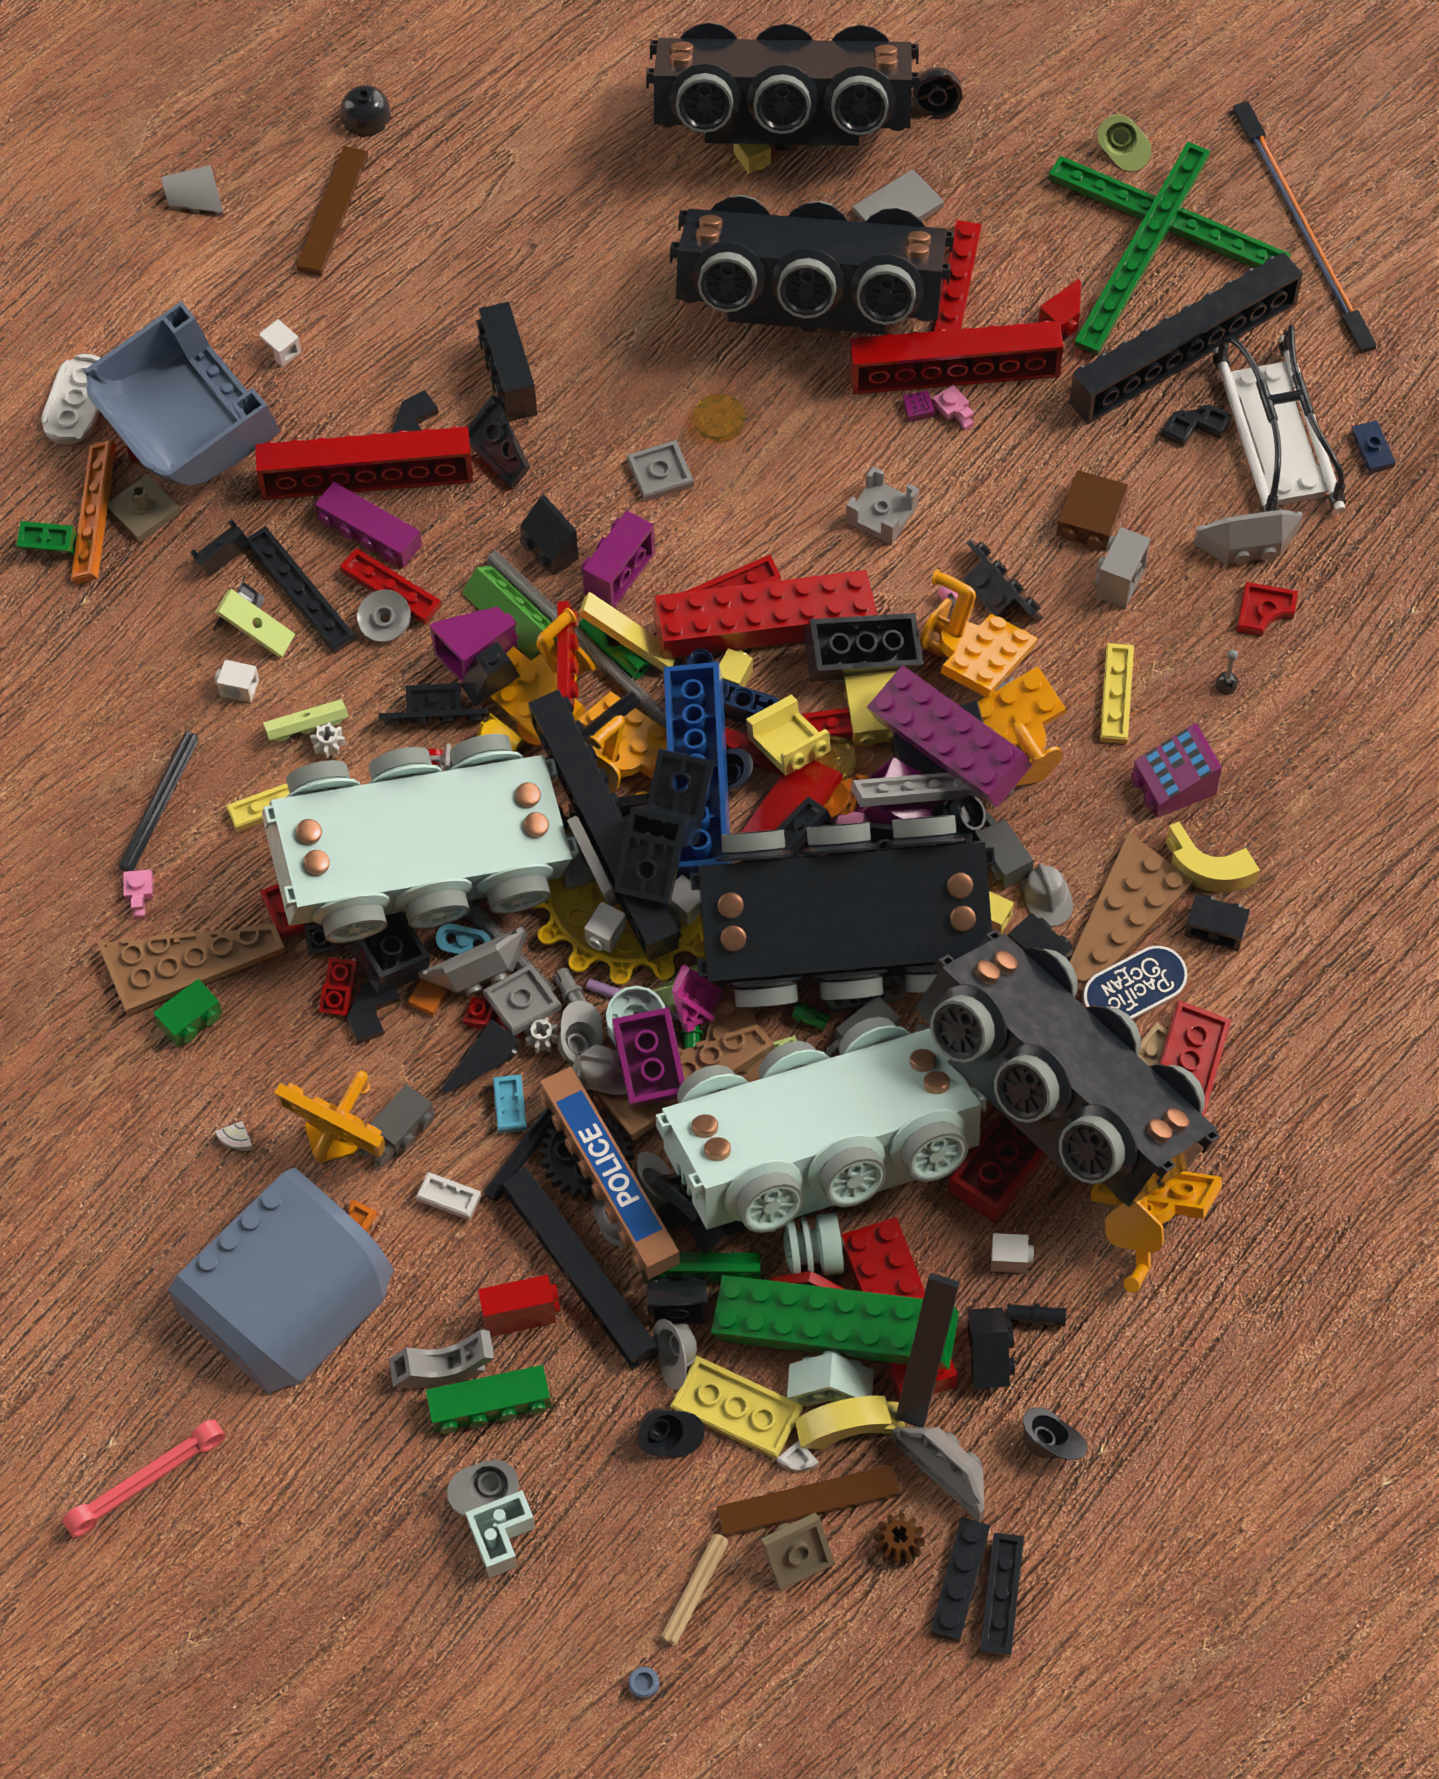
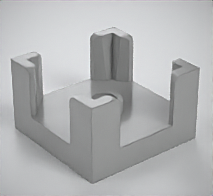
(881, 508)

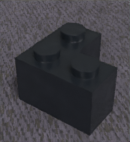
(989, 1343)

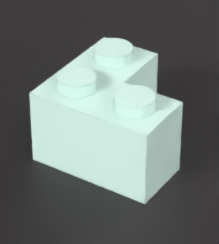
(828, 1379)
(494, 1526)

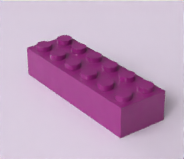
(949, 736)

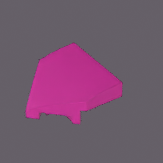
(694, 998)

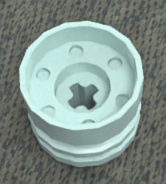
(629, 1002)
(814, 1245)

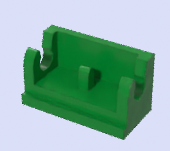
(46, 537)

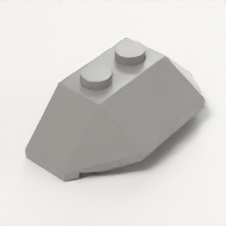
(1249, 536)
(478, 965)
(945, 1463)

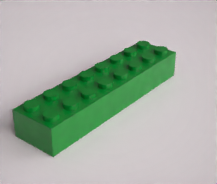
(821, 1320)

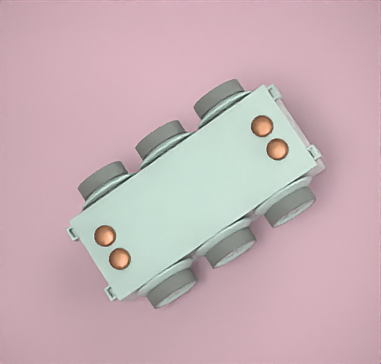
(417, 838)
(820, 1126)

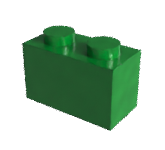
(188, 1013)

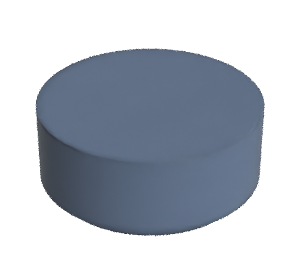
(644, 1683)

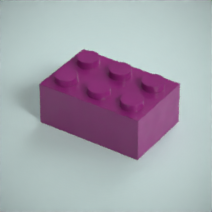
(619, 558)
(648, 1057)

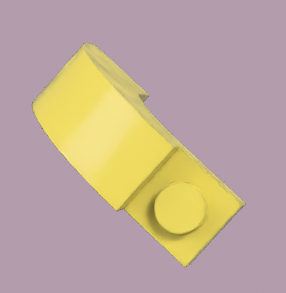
(1210, 872)
(845, 1419)

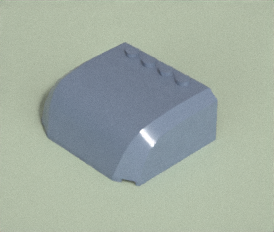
(178, 401)
(283, 1283)

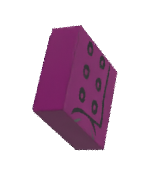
(918, 405)

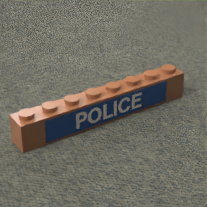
(609, 1173)

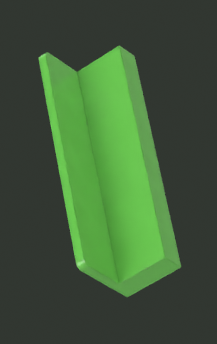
(491, 589)

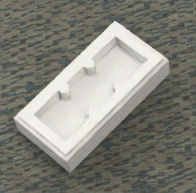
(448, 1196)

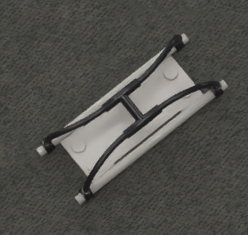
(1274, 429)

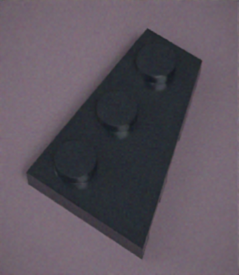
(497, 444)

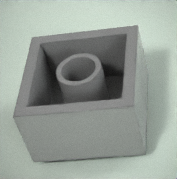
(1122, 567)

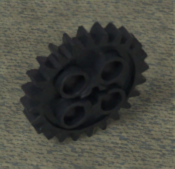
(566, 1170)

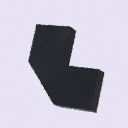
(414, 411)
(1206, 418)
(363, 1013)

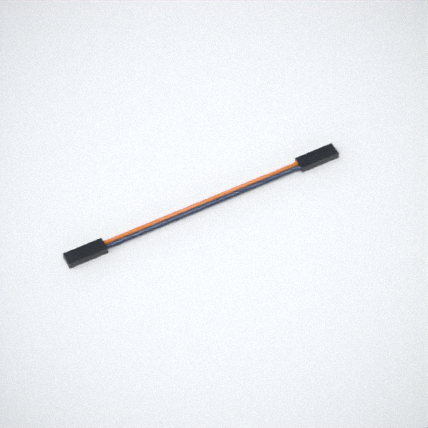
(1352, 318)

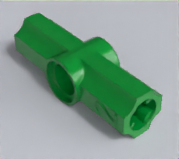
(628, 660)

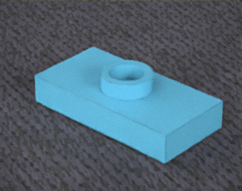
(509, 1104)

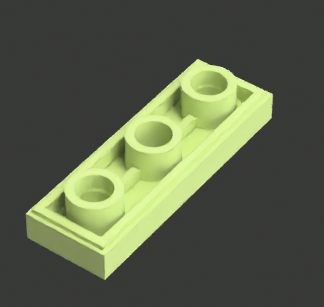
(266, 631)
(306, 720)

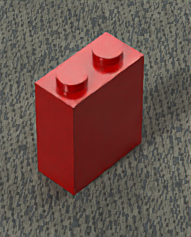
(519, 1305)

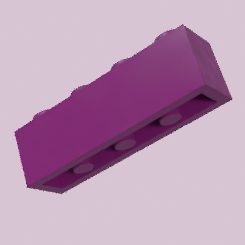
(368, 525)

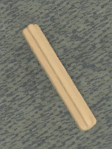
(694, 1589)

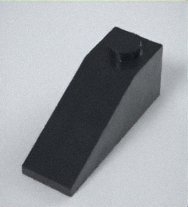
(486, 1052)

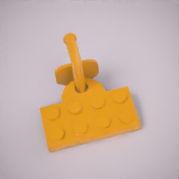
(977, 654)
(539, 675)
(1019, 716)
(625, 742)
(330, 1128)
(1141, 1224)

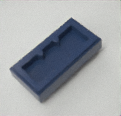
(1373, 446)

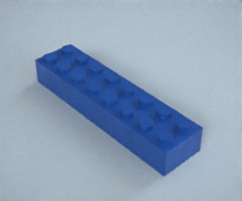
(698, 729)

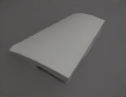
(192, 191)

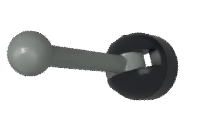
(1228, 676)

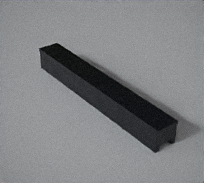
(580, 1269)

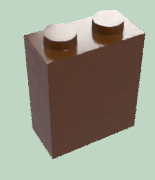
(1091, 510)

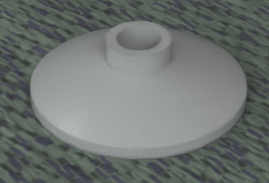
(381, 604)

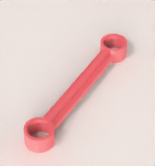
(85, 1516)

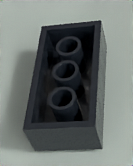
(506, 361)
(861, 645)
(391, 955)

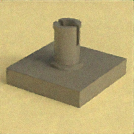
(143, 508)
(797, 1551)

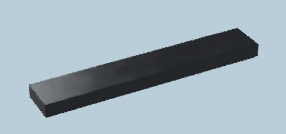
(300, 590)
(927, 1350)

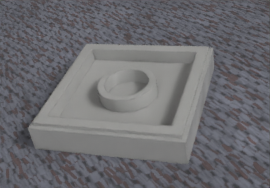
(660, 470)
(522, 999)

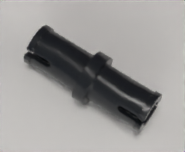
(1036, 1314)

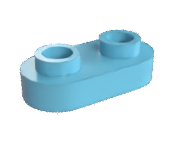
(464, 938)

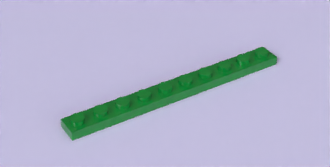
(1137, 203)
(1142, 248)

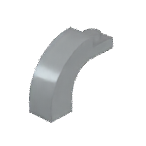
(442, 1366)

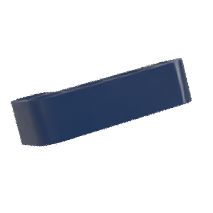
(735, 694)

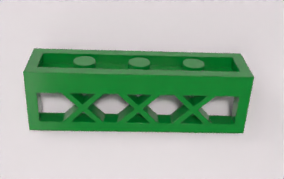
(712, 1267)

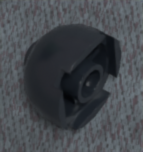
(938, 93)
(365, 110)

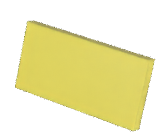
(738, 1407)

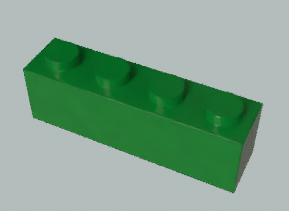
(488, 1399)

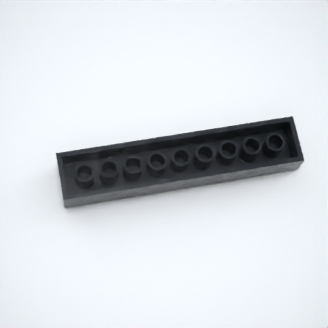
(1184, 337)
(600, 816)

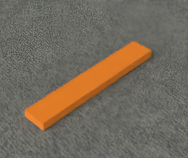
(93, 512)

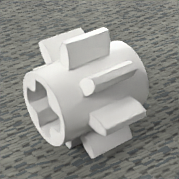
(328, 740)
(549, 1035)

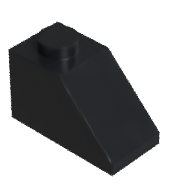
(488, 674)
(717, 1237)

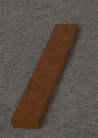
(332, 210)
(808, 1499)

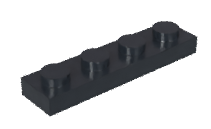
(960, 1579)
(1002, 1595)

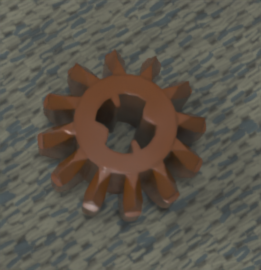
(900, 1550)

